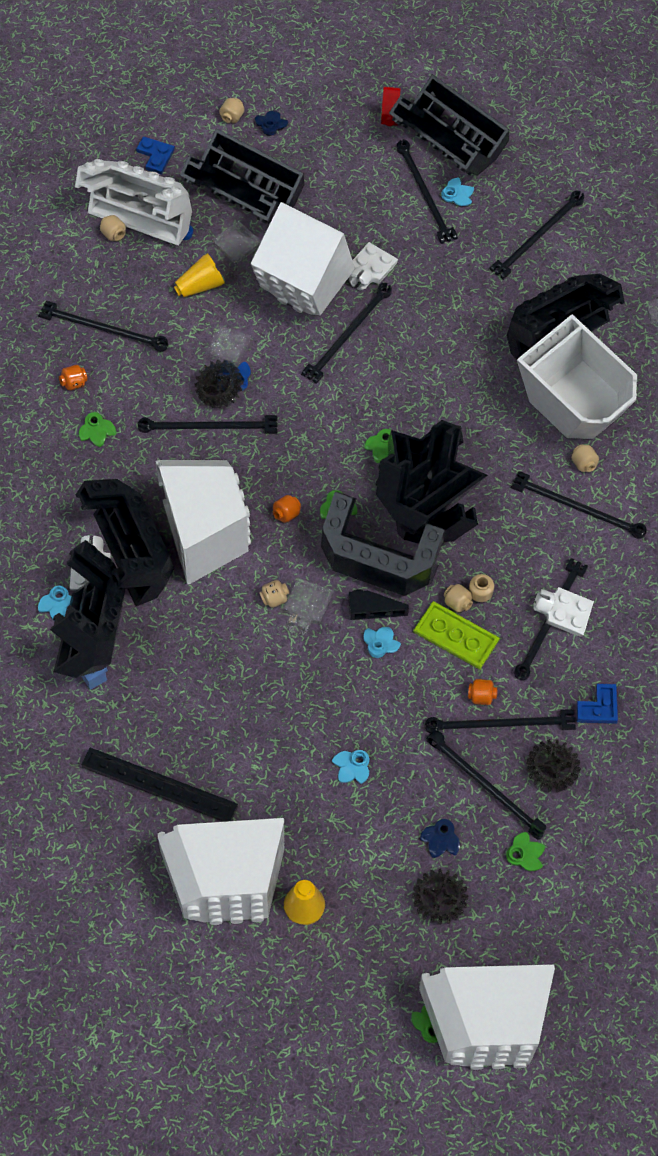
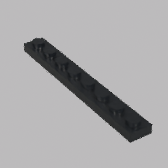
(159, 785)

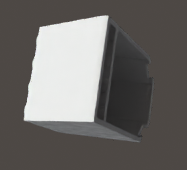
(302, 261)
(577, 380)
(204, 513)
(224, 868)
(488, 1013)

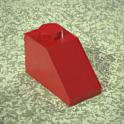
(390, 96)

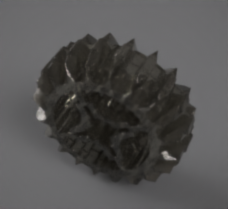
(228, 385)
(568, 761)
(447, 899)

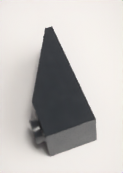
(373, 605)

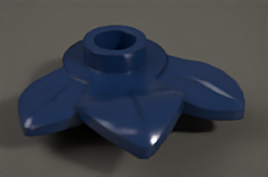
(271, 122)
(439, 841)

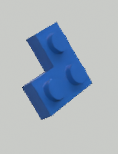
(159, 154)
(602, 710)

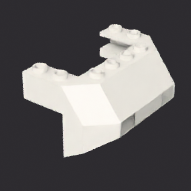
(161, 203)

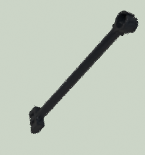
(405, 151)
(504, 267)
(50, 310)
(315, 370)
(268, 425)
(523, 481)
(574, 571)
(562, 719)
(536, 827)

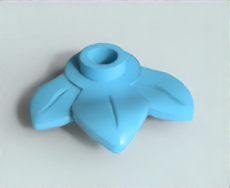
(459, 192)
(55, 605)
(383, 639)
(350, 768)

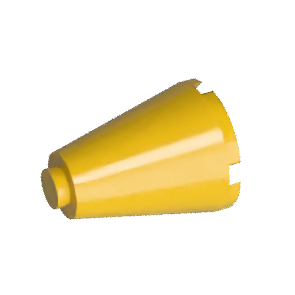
(199, 278)
(304, 903)

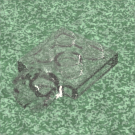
(306, 606)

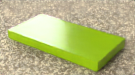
(456, 635)

